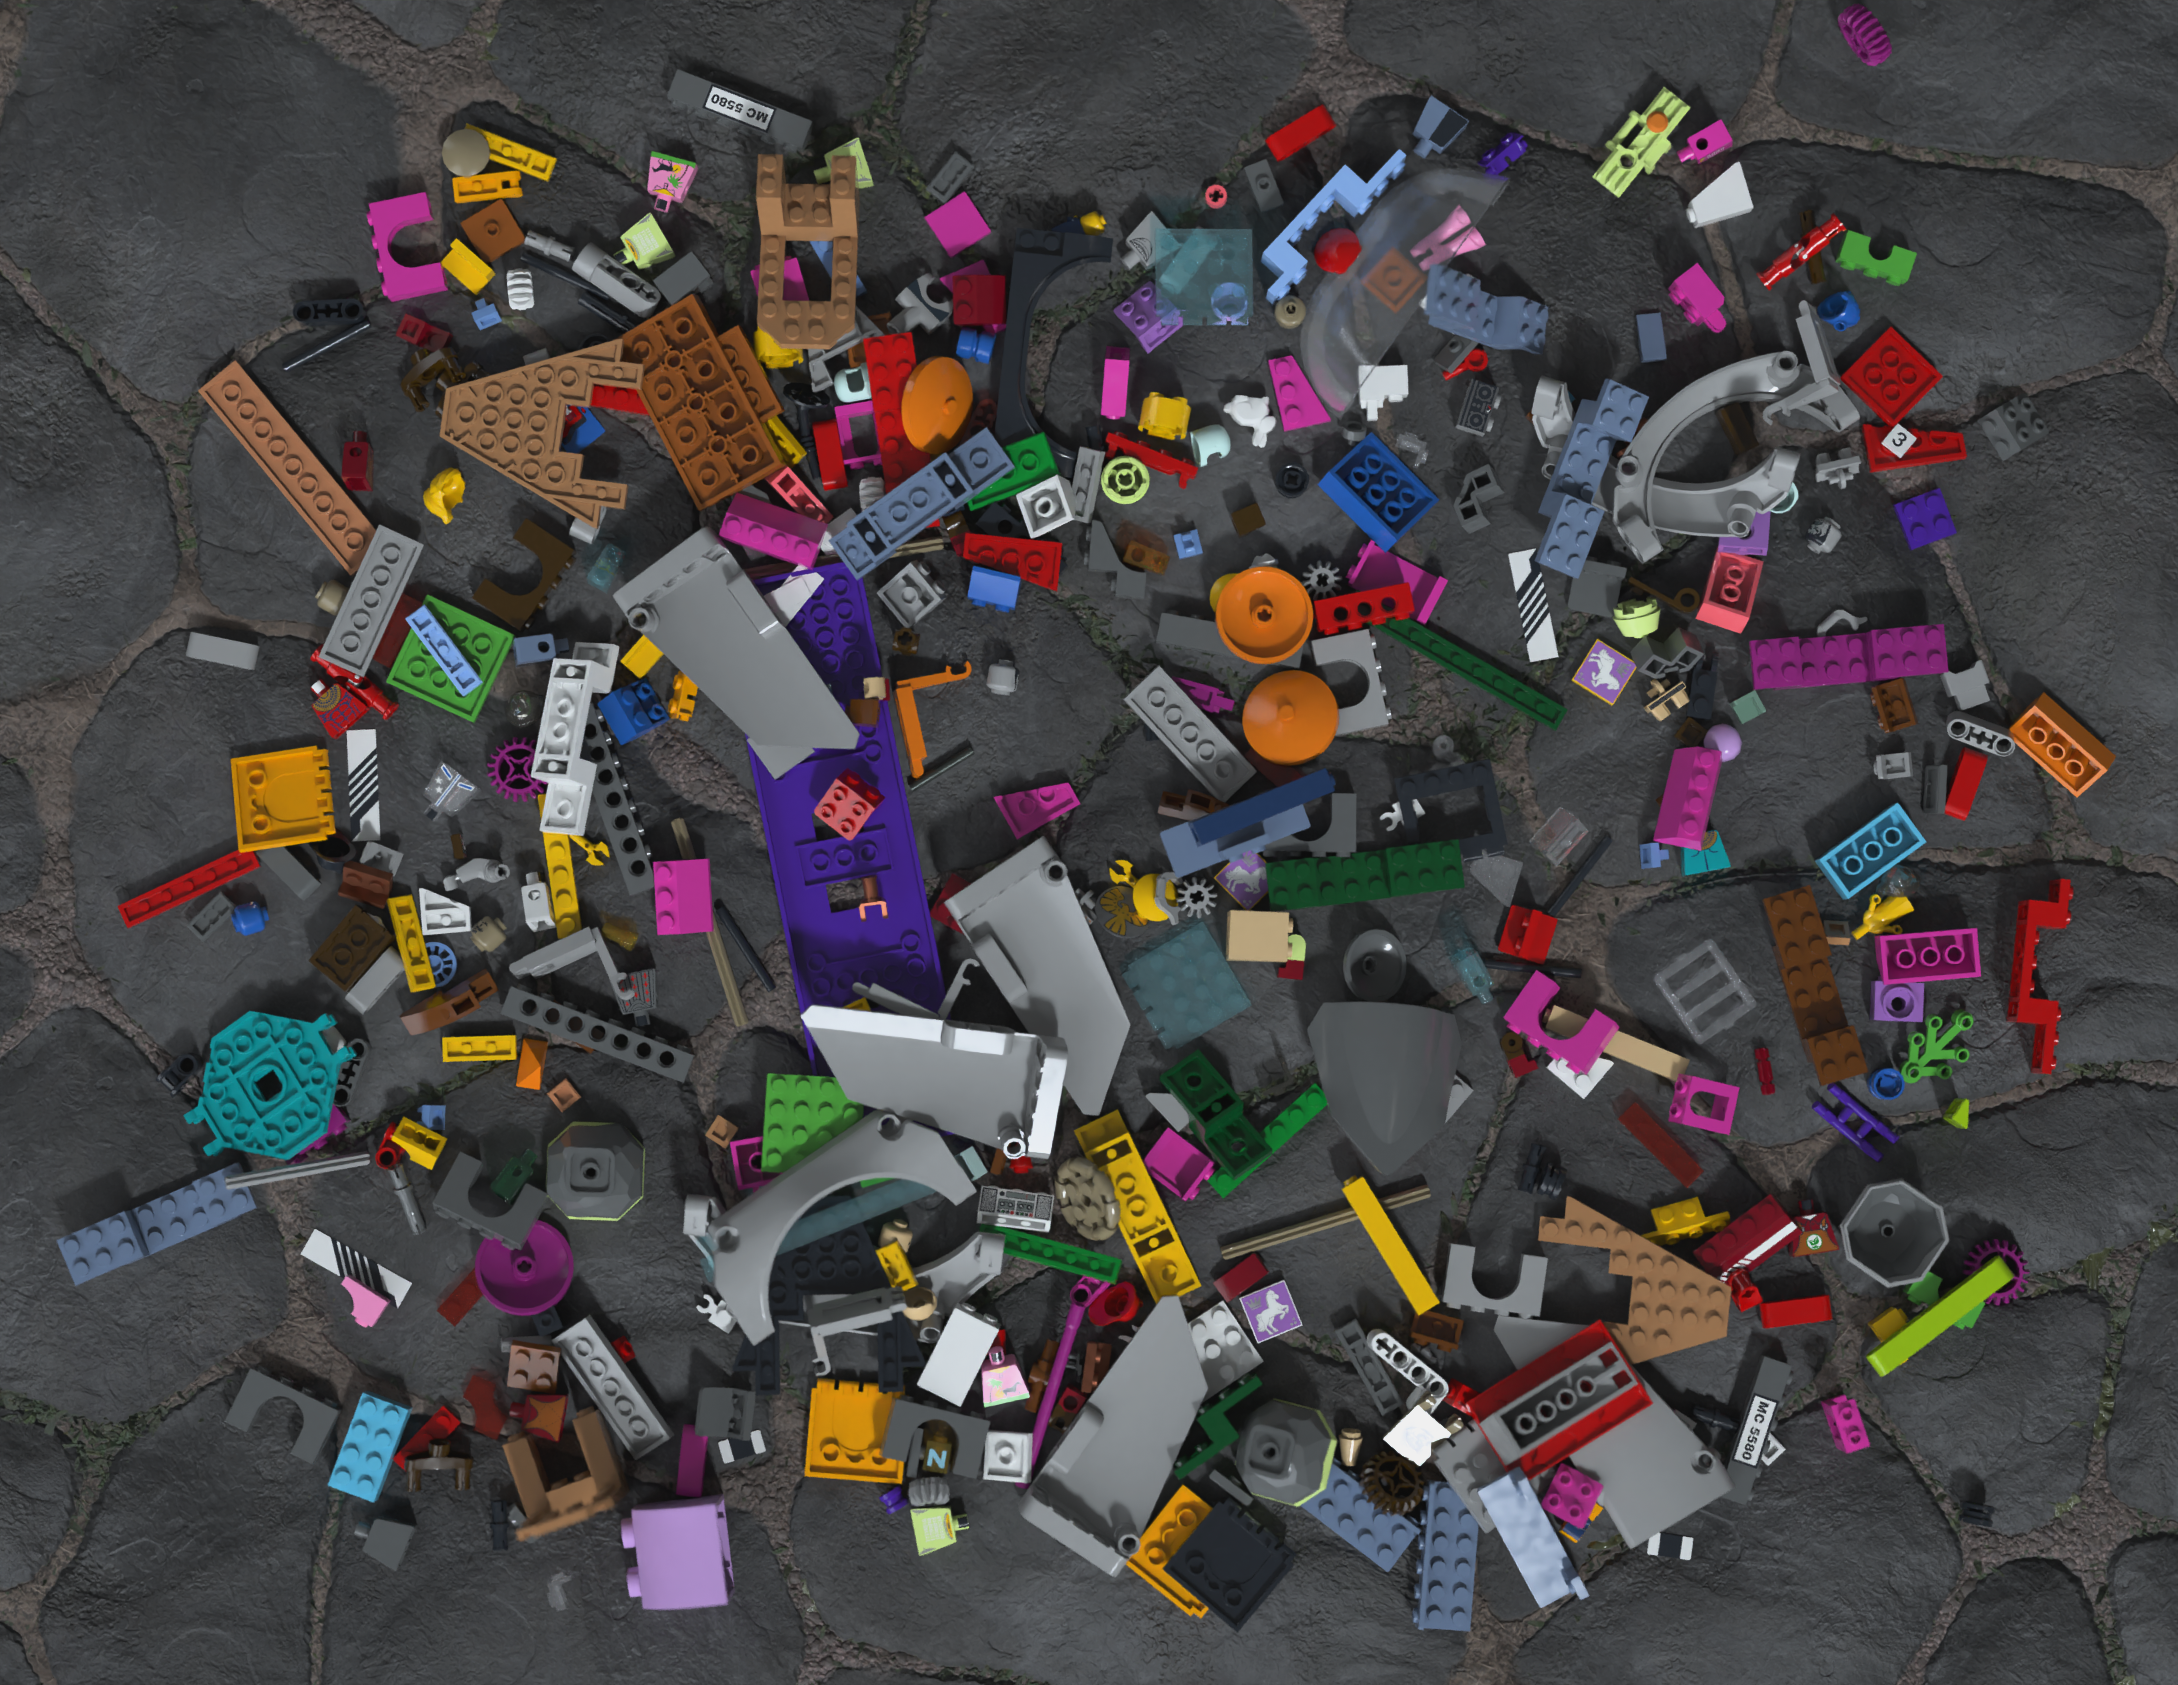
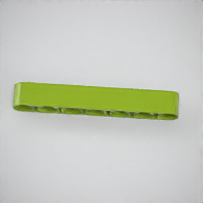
(1939, 1315)

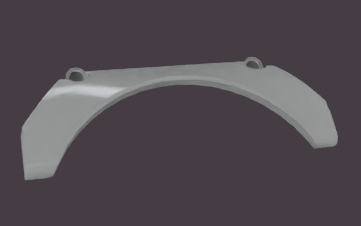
(949, 1277)

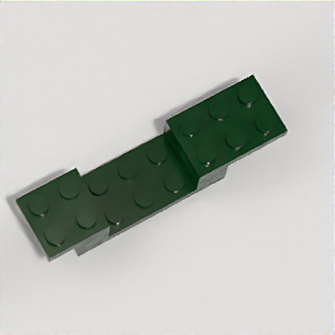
(1364, 876)

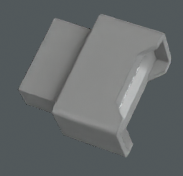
(1967, 686)

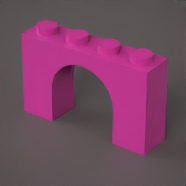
(389, 218)
(1579, 1051)

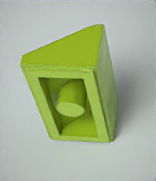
(1958, 1113)

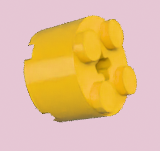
(771, 354)
(1164, 416)

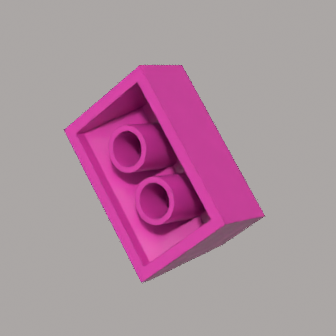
(683, 896)

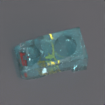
(606, 567)

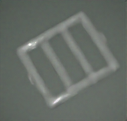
(1721, 965)

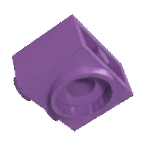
(1755, 544)
(1909, 993)

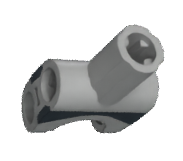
(919, 309)

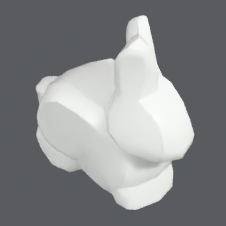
(1252, 412)

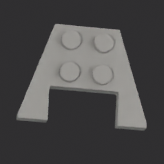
(863, 329)

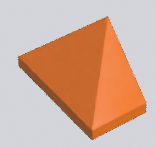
(531, 1064)

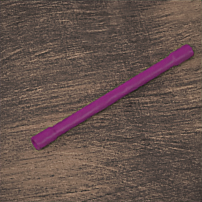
(1072, 1324)

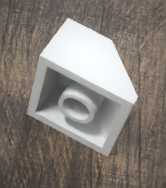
(1047, 505)

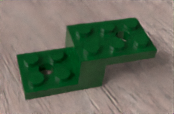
(1216, 1114)
(1216, 1425)

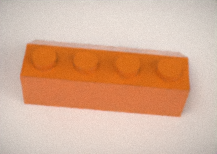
(2061, 745)

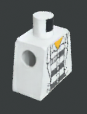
(538, 912)

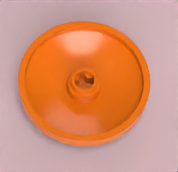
(937, 404)
(1264, 615)
(1290, 717)

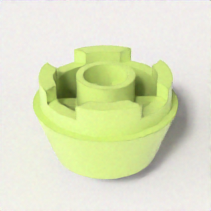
(1125, 479)
(1637, 617)

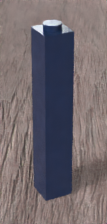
(1262, 807)

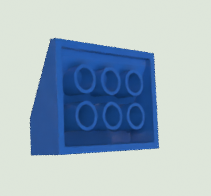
(1378, 492)

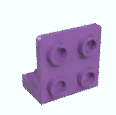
(1140, 317)

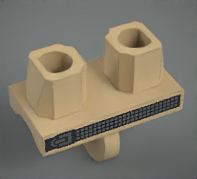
(1657, 706)

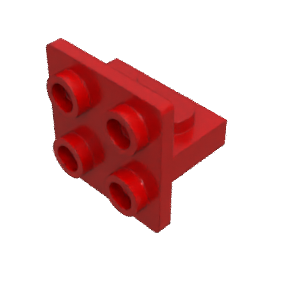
(1527, 934)

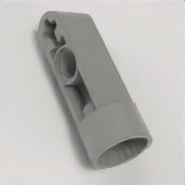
(617, 280)

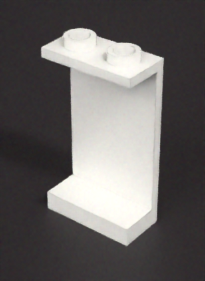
(959, 1353)

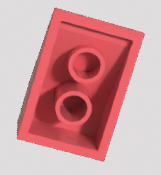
(1729, 591)

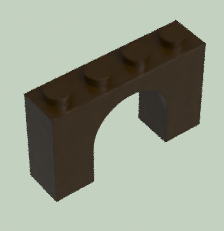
(555, 559)

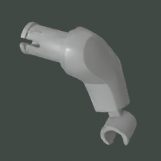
(485, 869)

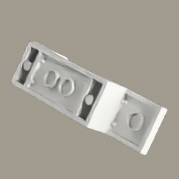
(562, 735)

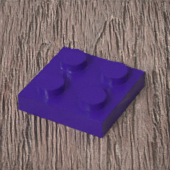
(1924, 519)

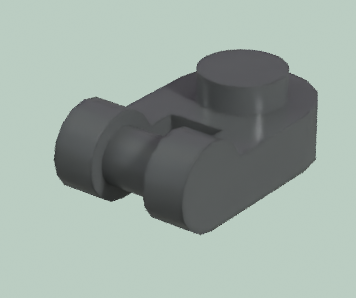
(517, 1515)

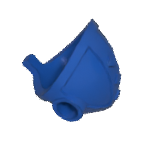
(1840, 310)

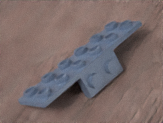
(1188, 858)

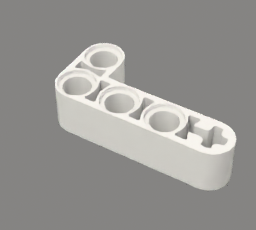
(1406, 1366)

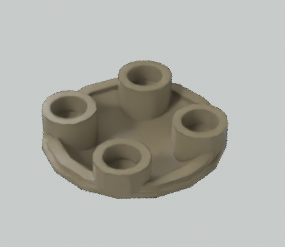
(466, 152)

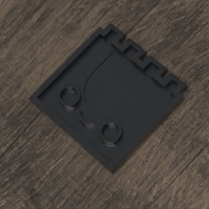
(1230, 1563)

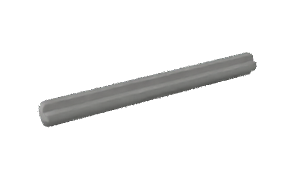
(297, 1170)

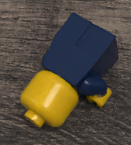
(1089, 224)

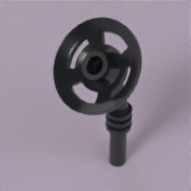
(804, 401)

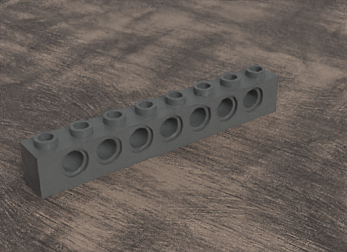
(635, 883)
(514, 1009)

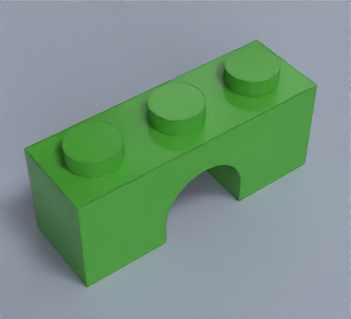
(1855, 255)
(1927, 1293)

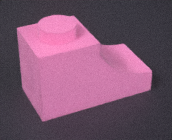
(367, 1302)

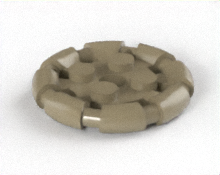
(1100, 1211)

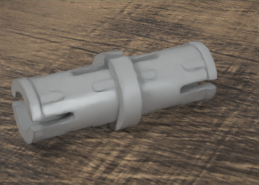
(549, 245)

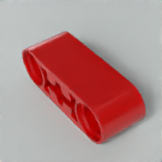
(1300, 132)
(830, 454)
(1964, 783)
(1795, 1311)

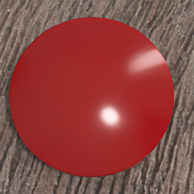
(1337, 250)

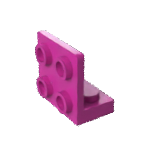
(1572, 1496)

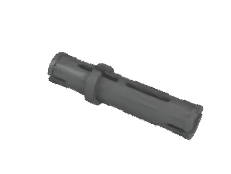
(403, 1189)

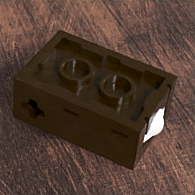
(352, 948)

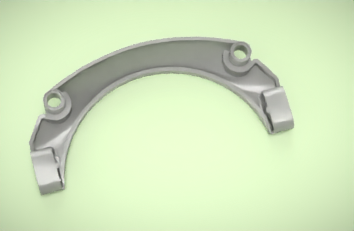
(1744, 381)
(1677, 507)

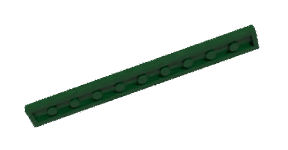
(1470, 668)

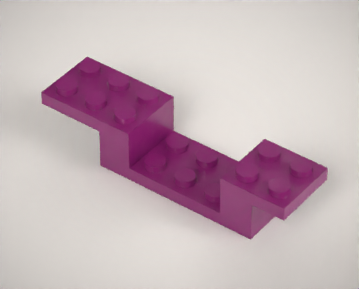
(1848, 658)

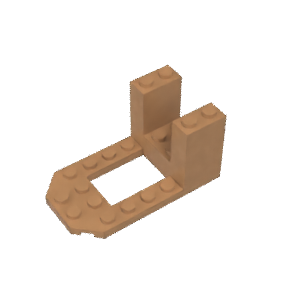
(807, 214)
(564, 1501)

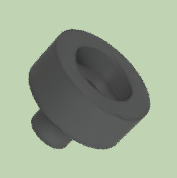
(1354, 432)

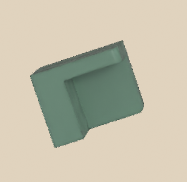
(1747, 707)

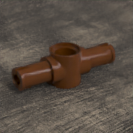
(1040, 1375)

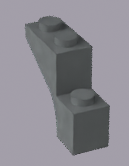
(1104, 559)

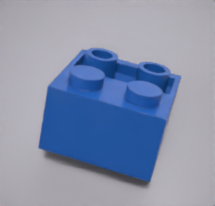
(633, 711)

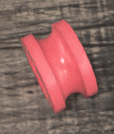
(1221, 201)

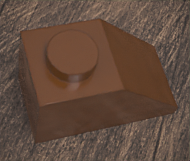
(864, 712)

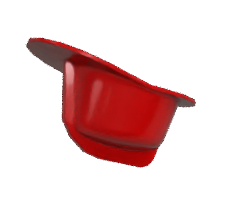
(1115, 1304)

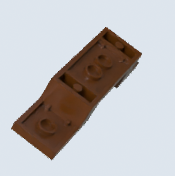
(1811, 988)

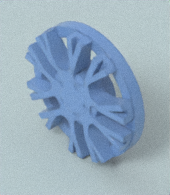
(438, 965)

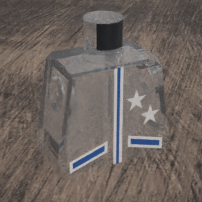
(448, 792)

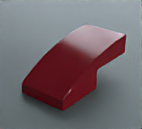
(423, 334)
(1241, 1277)

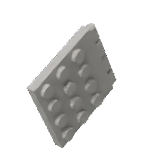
(1474, 1464)

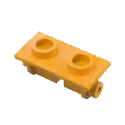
(679, 703)

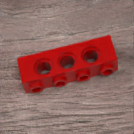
(1399, 594)

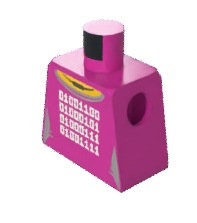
(1714, 136)

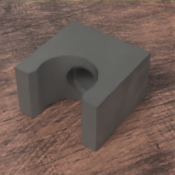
(683, 279)

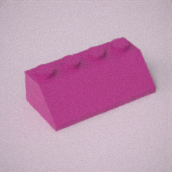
(773, 531)
(1688, 797)
(1928, 956)

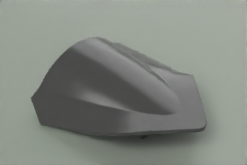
(1386, 1074)

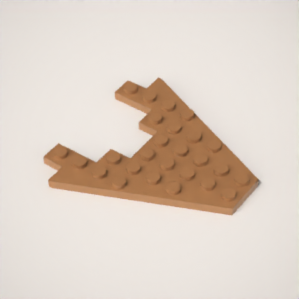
(519, 420)

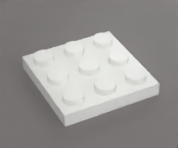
(1221, 1348)

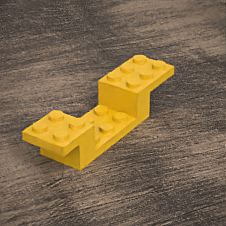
(1142, 1212)

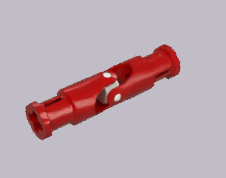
(1804, 248)
(371, 696)

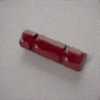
(1765, 1071)

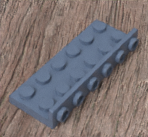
(1348, 1514)
(1445, 1560)

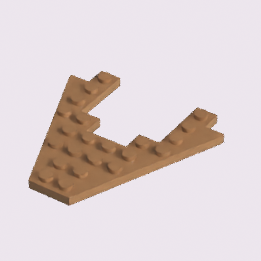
(1670, 1298)

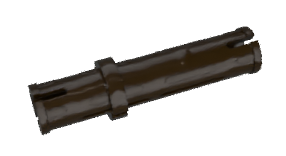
(1815, 262)

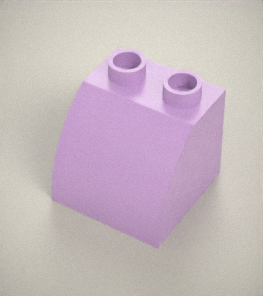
(680, 1553)

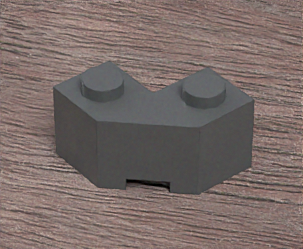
(1478, 488)
(1676, 653)

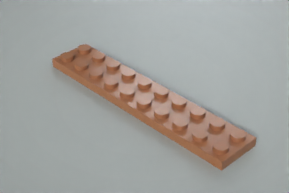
(290, 465)

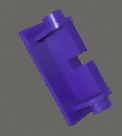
(1510, 147)

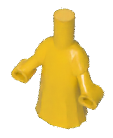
(1877, 919)

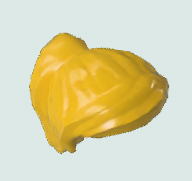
(444, 493)

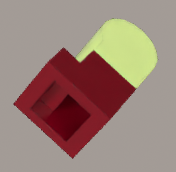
(1294, 964)

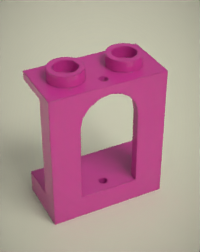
(843, 414)
(1722, 1109)
(1849, 1430)

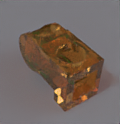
(1145, 558)

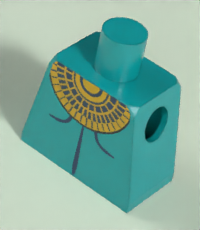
(1708, 859)

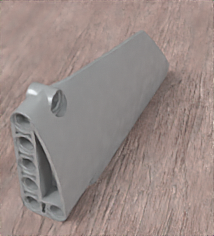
(734, 646)
(1121, 1444)

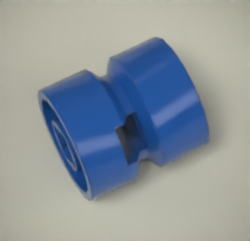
(975, 345)
(1885, 1083)

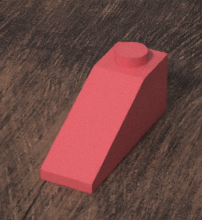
(798, 495)

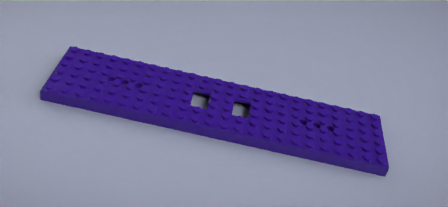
(838, 948)

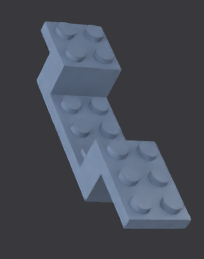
(1497, 322)
(1580, 472)
(919, 502)
(155, 1225)

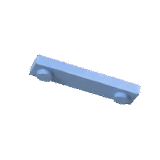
(444, 650)

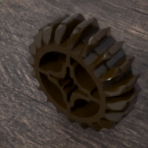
(1383, 1486)

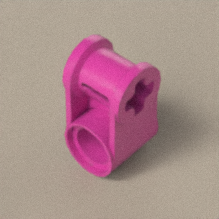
(1092, 1286)

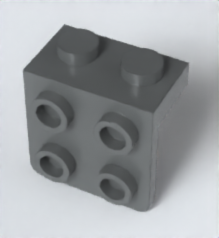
(2013, 426)
(1597, 588)
(725, 1412)

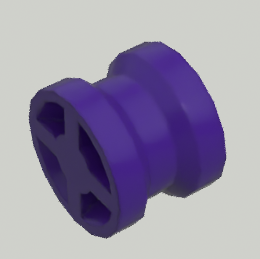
(893, 1499)

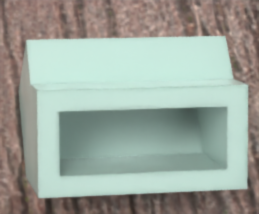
(971, 1163)

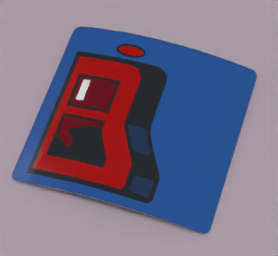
(580, 429)

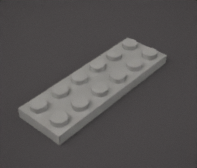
(371, 601)
(1189, 734)
(612, 1387)

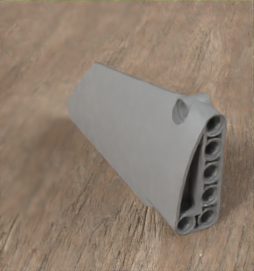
(1047, 964)
(948, 1074)
(1647, 1463)

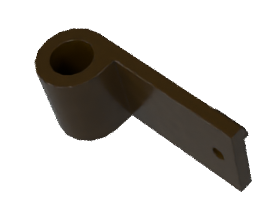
(1684, 602)

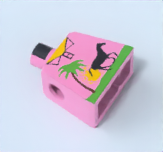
(669, 179)
(1002, 1378)

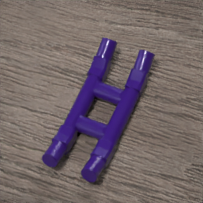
(1855, 1137)

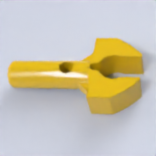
(590, 847)
(1129, 878)

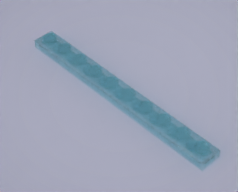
(843, 1216)

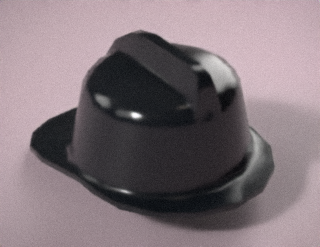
(334, 851)

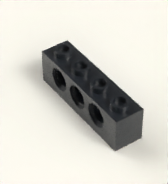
(1001, 513)

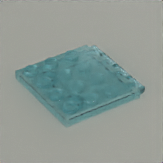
(1204, 276)
(1186, 987)

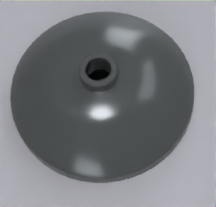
(1384, 965)

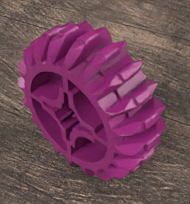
(1864, 34)
(512, 777)
(2002, 1250)

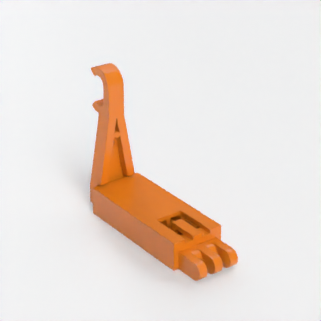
(908, 713)

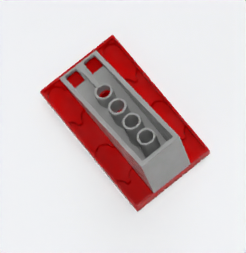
(1559, 1402)

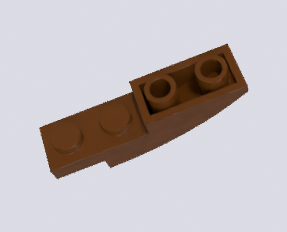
(1189, 806)
(448, 1007)

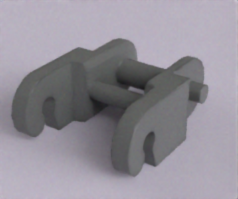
(1078, 1366)

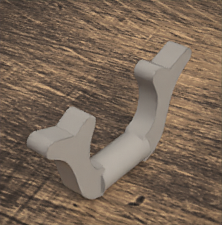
(1834, 617)
(1160, 900)

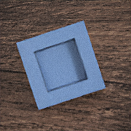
(486, 314)
(1188, 544)
(1651, 855)
(432, 1117)

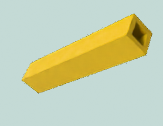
(1389, 1244)

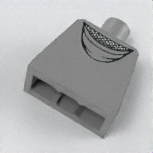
(1142, 243)

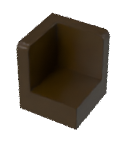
(1247, 520)

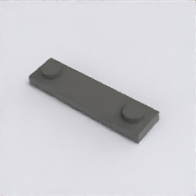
(1368, 1367)

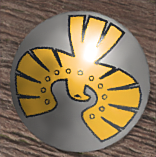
(1118, 914)

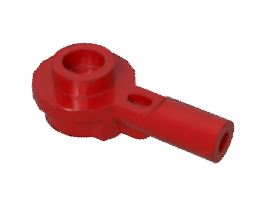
(1475, 362)

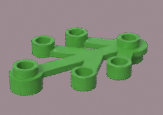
(1933, 1048)

